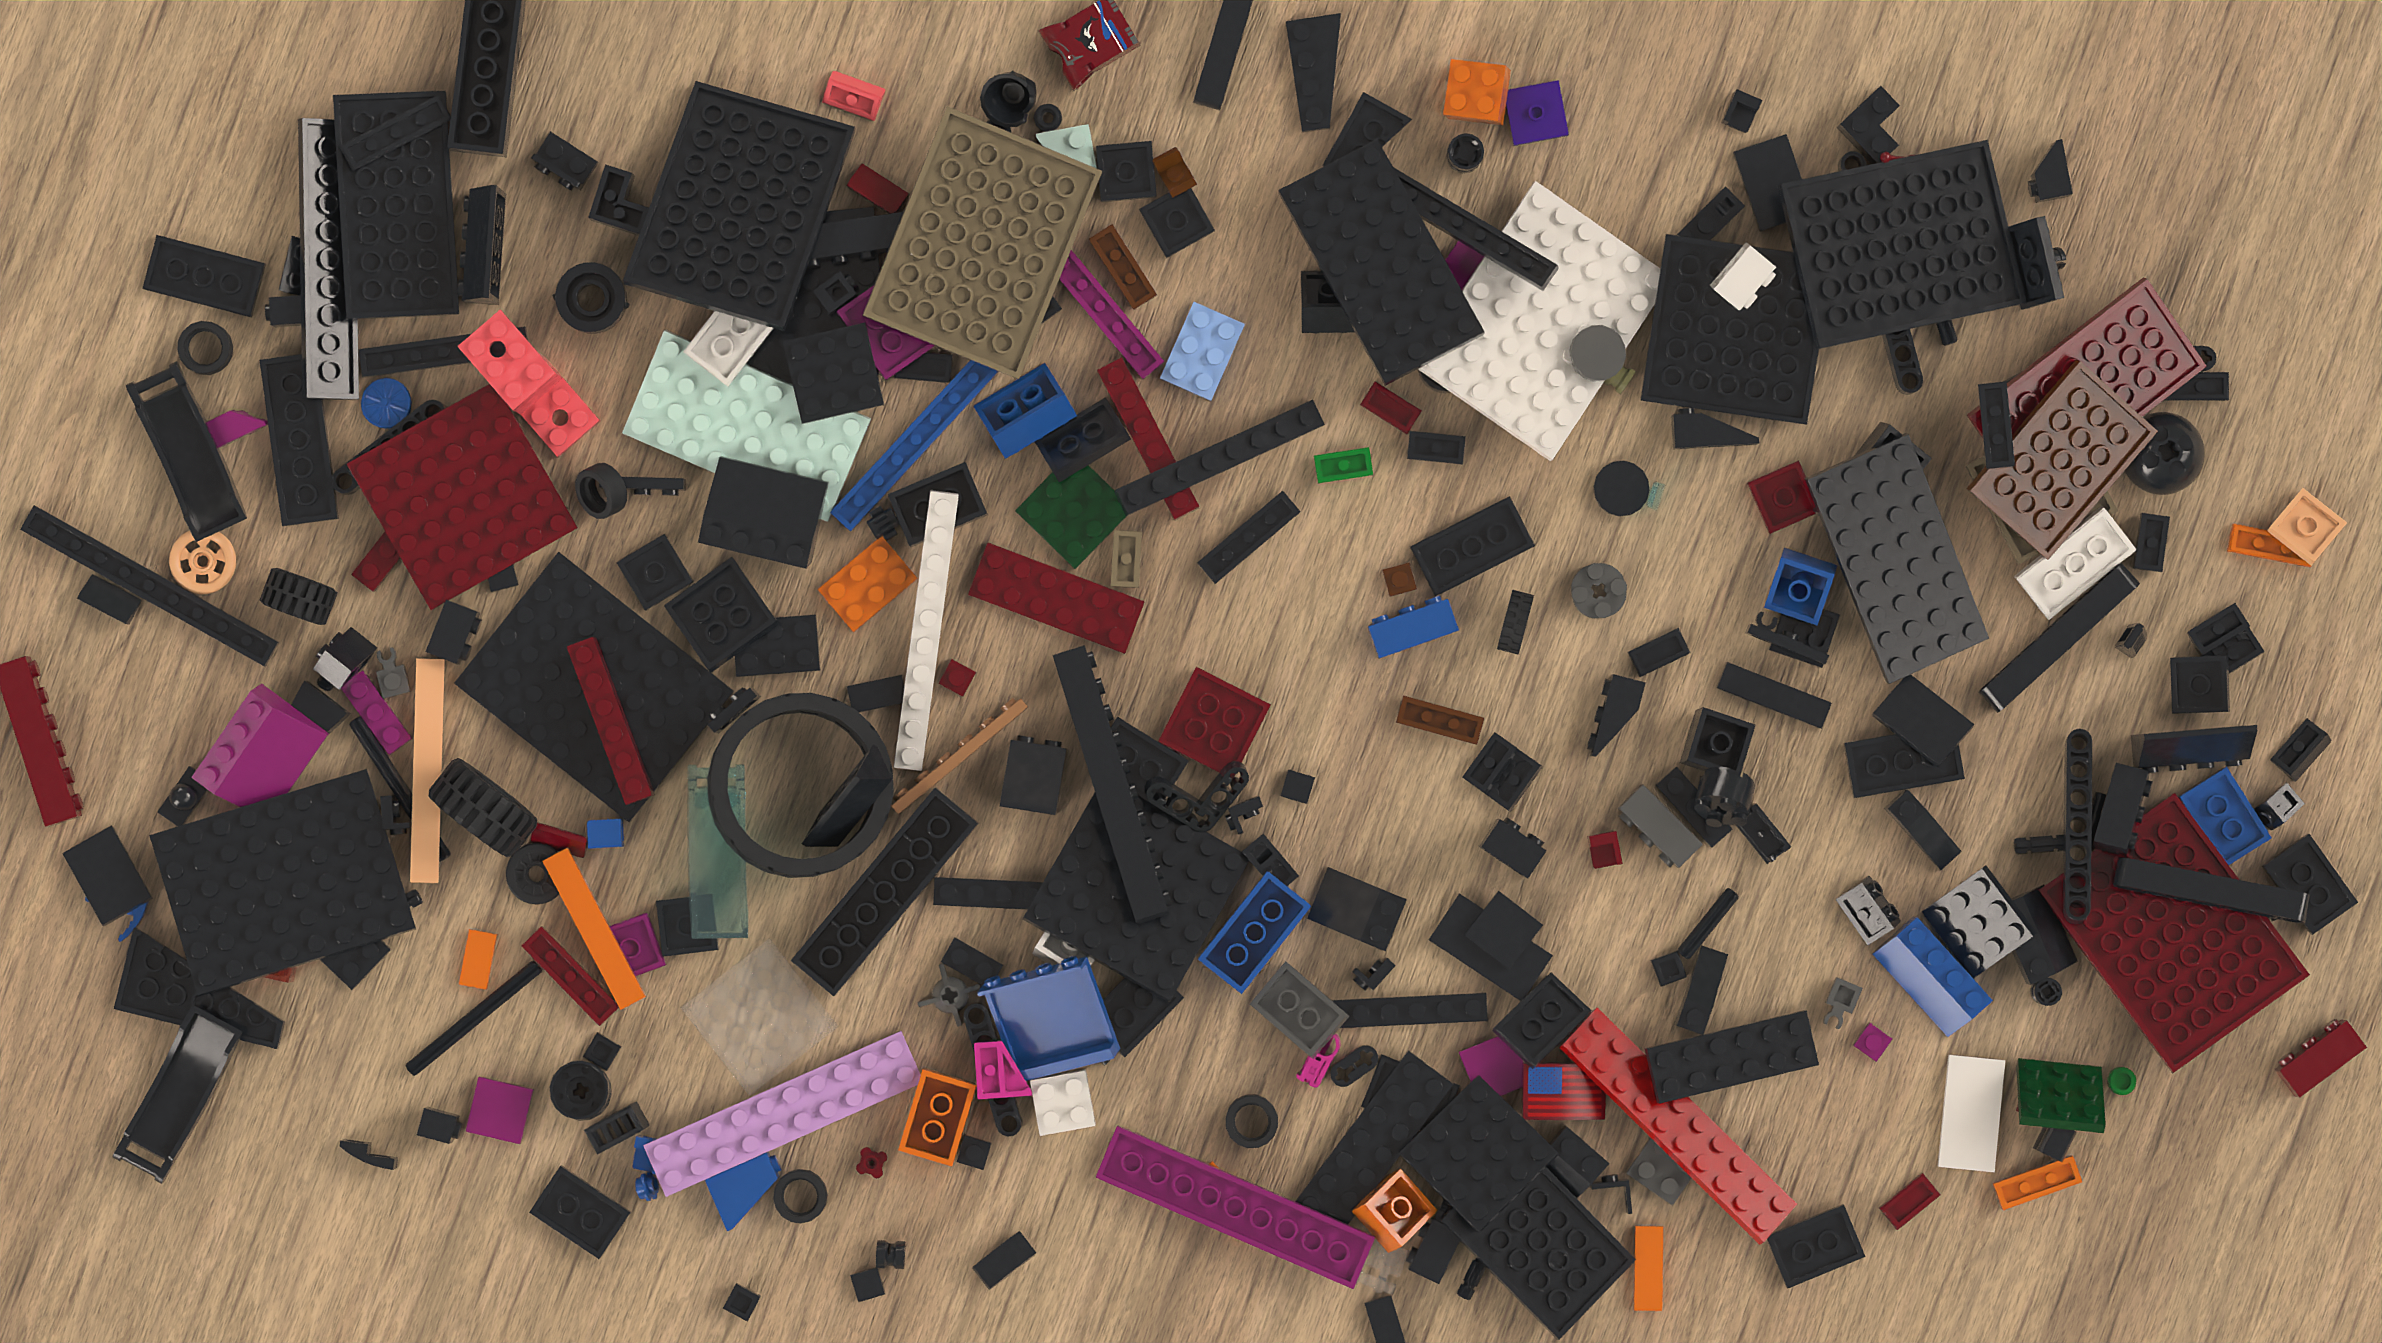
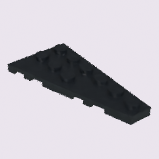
(161, 987)

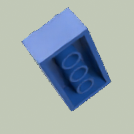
(1254, 932)

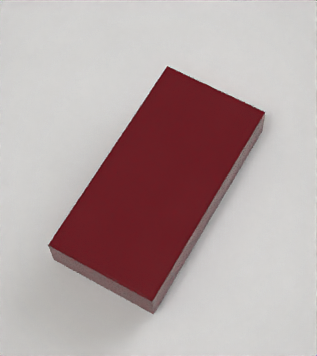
(1390, 407)
(1909, 1201)

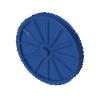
(386, 402)

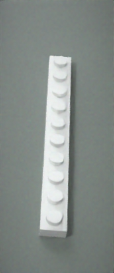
(926, 630)

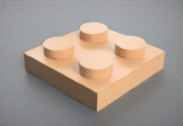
(2307, 526)

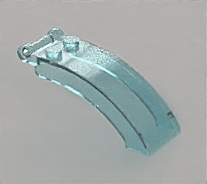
(714, 870)

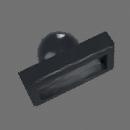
(183, 799)

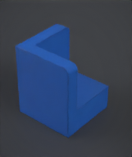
(605, 833)
(641, 1158)

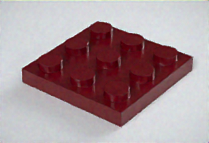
(1214, 721)

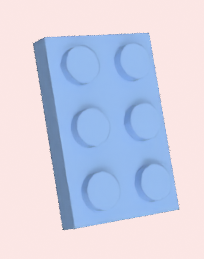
(1202, 351)

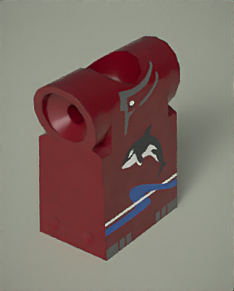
(1090, 40)

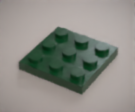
(1073, 513)
(2060, 1095)

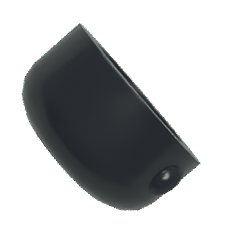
(575, 281)

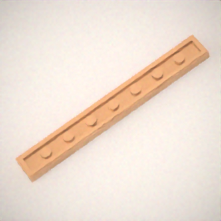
(426, 770)

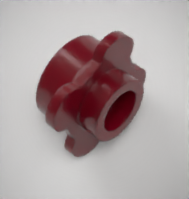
(878, 1158)

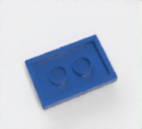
(2225, 815)

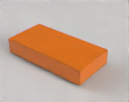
(478, 959)

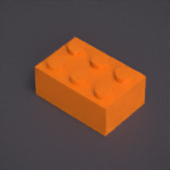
(937, 1117)

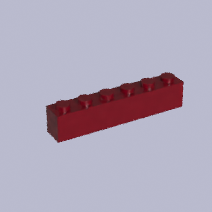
(1143, 430)
(610, 720)
(38, 741)

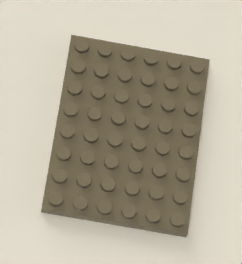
(982, 243)

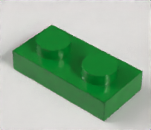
(1343, 465)

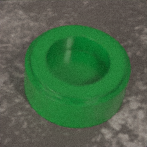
(2121, 1081)

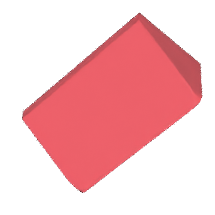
(853, 95)

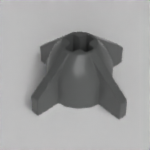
(950, 995)

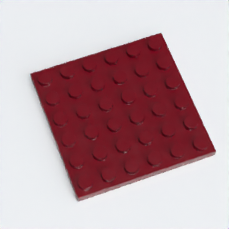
(462, 495)

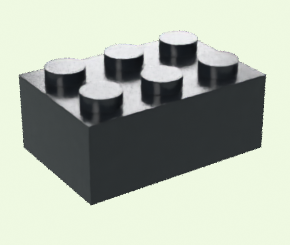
(913, 500)

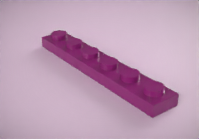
(1109, 317)

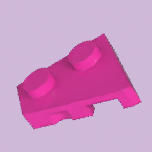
(997, 1072)

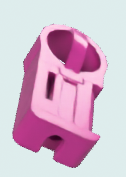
(1316, 1069)

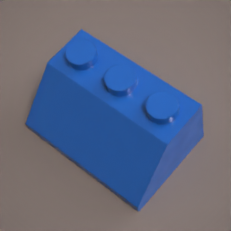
(1025, 410)

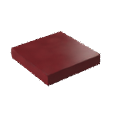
(1782, 497)

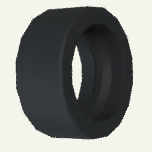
(226, 351)
(589, 496)
(1244, 1141)
(783, 1209)

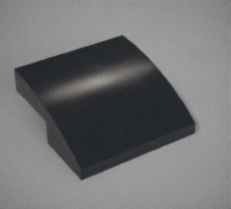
(2227, 635)
(1502, 772)

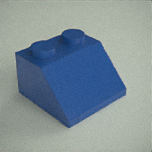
(1800, 586)

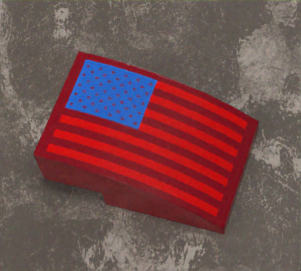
(1560, 1093)

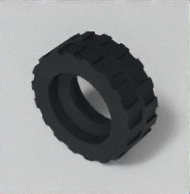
(1515, 622)

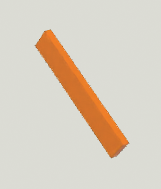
(594, 928)

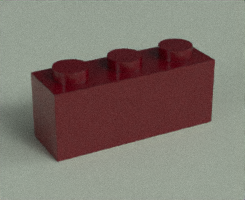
(2319, 1057)

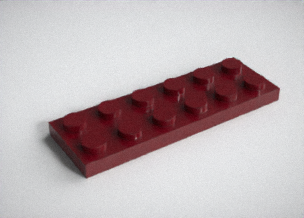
(1056, 598)

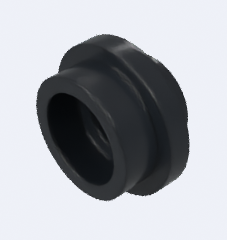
(1047, 108)

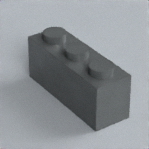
(1659, 827)

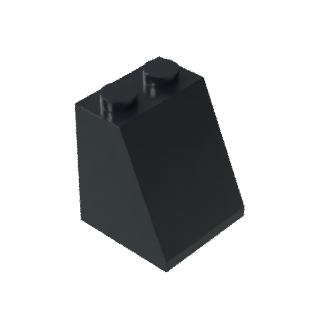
(1033, 775)

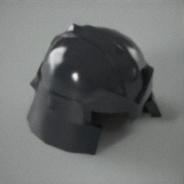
(1008, 99)

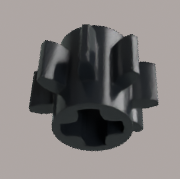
(883, 523)

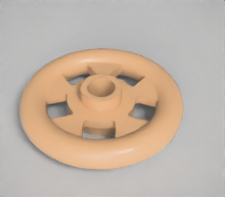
(215, 580)

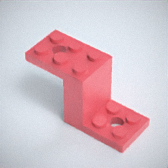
(528, 383)

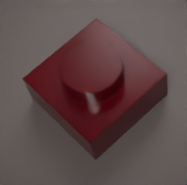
(957, 677)

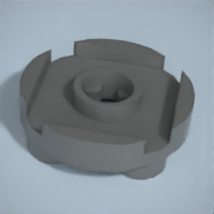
(1595, 575)

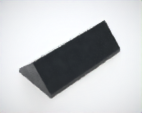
(849, 801)

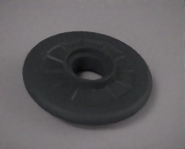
(518, 874)

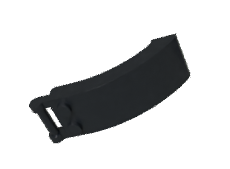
(188, 454)
(180, 1092)

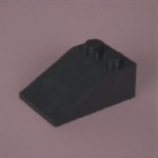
(1356, 909)

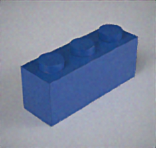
(1412, 627)

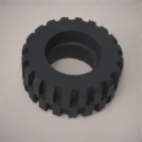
(482, 807)

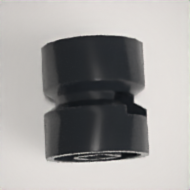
(1465, 153)

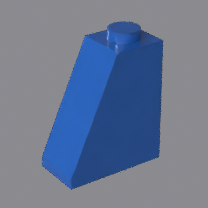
(742, 1186)

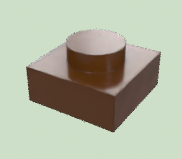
(1399, 579)

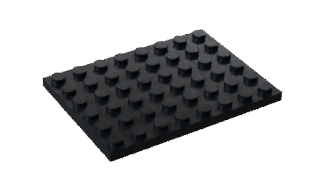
(739, 205)
(1901, 244)
(533, 687)
(282, 882)

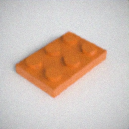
(867, 584)

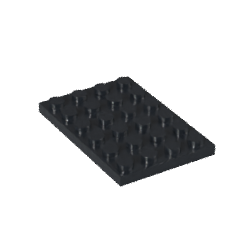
(1547, 1252)

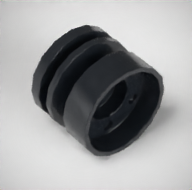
(566, 1082)

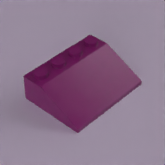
(260, 750)

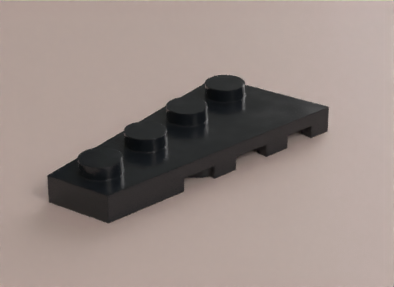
(1313, 60)

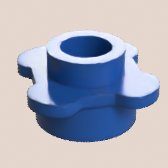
(647, 1186)

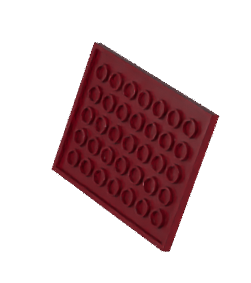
(2173, 963)

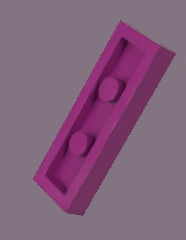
(376, 712)

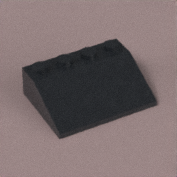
(483, 245)
(763, 512)
(2193, 747)

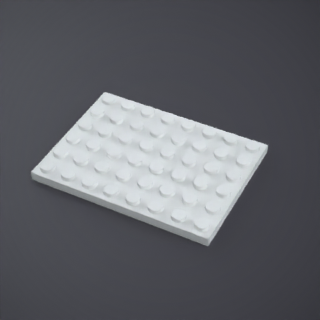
(1523, 363)

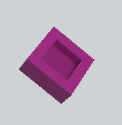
(1872, 1042)

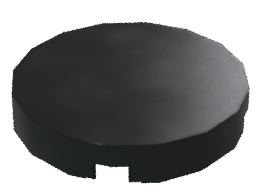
(1621, 488)

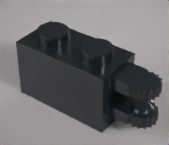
(1435, 1248)

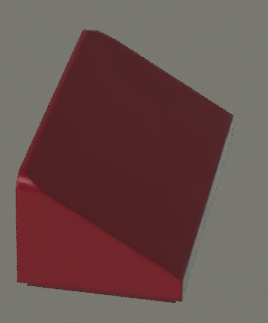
(877, 189)
(560, 839)

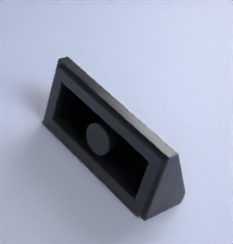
(109, 599)
(2301, 749)

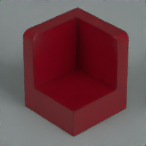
(1605, 849)

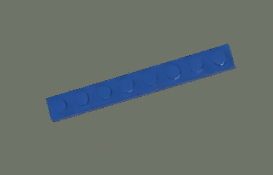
(912, 444)

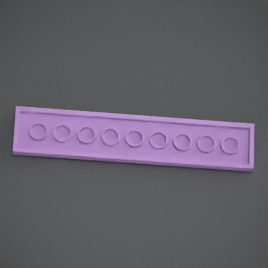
(783, 1113)

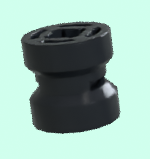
(2045, 988)
(896, 1252)

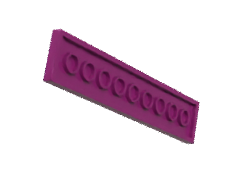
(1235, 1207)

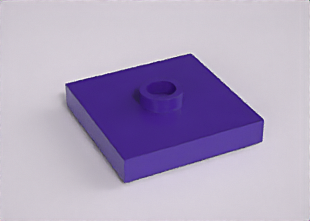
(1536, 113)

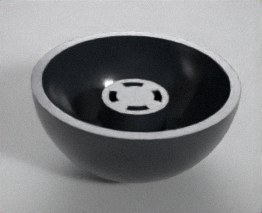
(2149, 467)

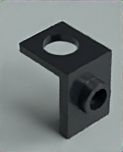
(1611, 1181)

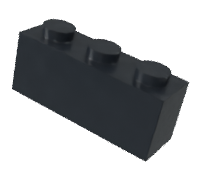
(2122, 810)

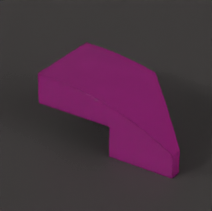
(233, 426)

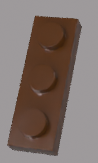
(1122, 267)
(1440, 720)

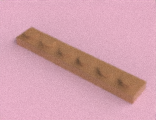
(949, 762)

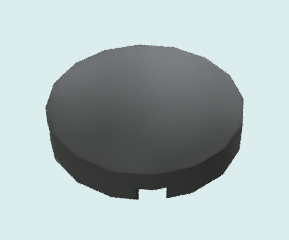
(1597, 353)

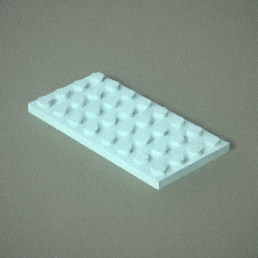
(750, 421)

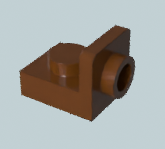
(1174, 172)

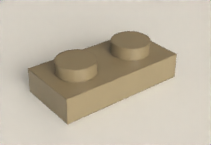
(1126, 558)

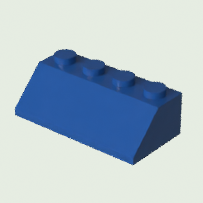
(1932, 976)

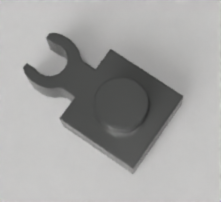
(393, 678)
(1843, 998)

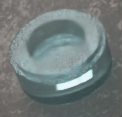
(1655, 495)

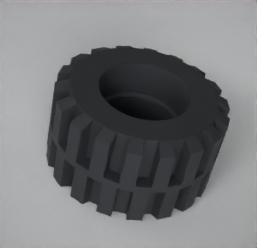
(298, 596)

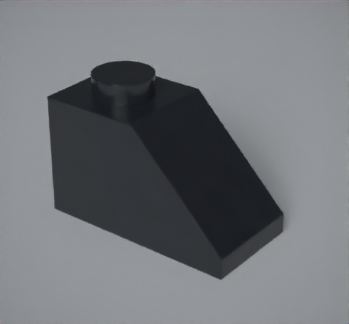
(2051, 176)

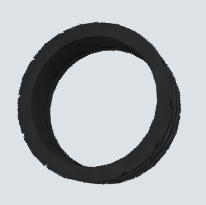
(719, 802)

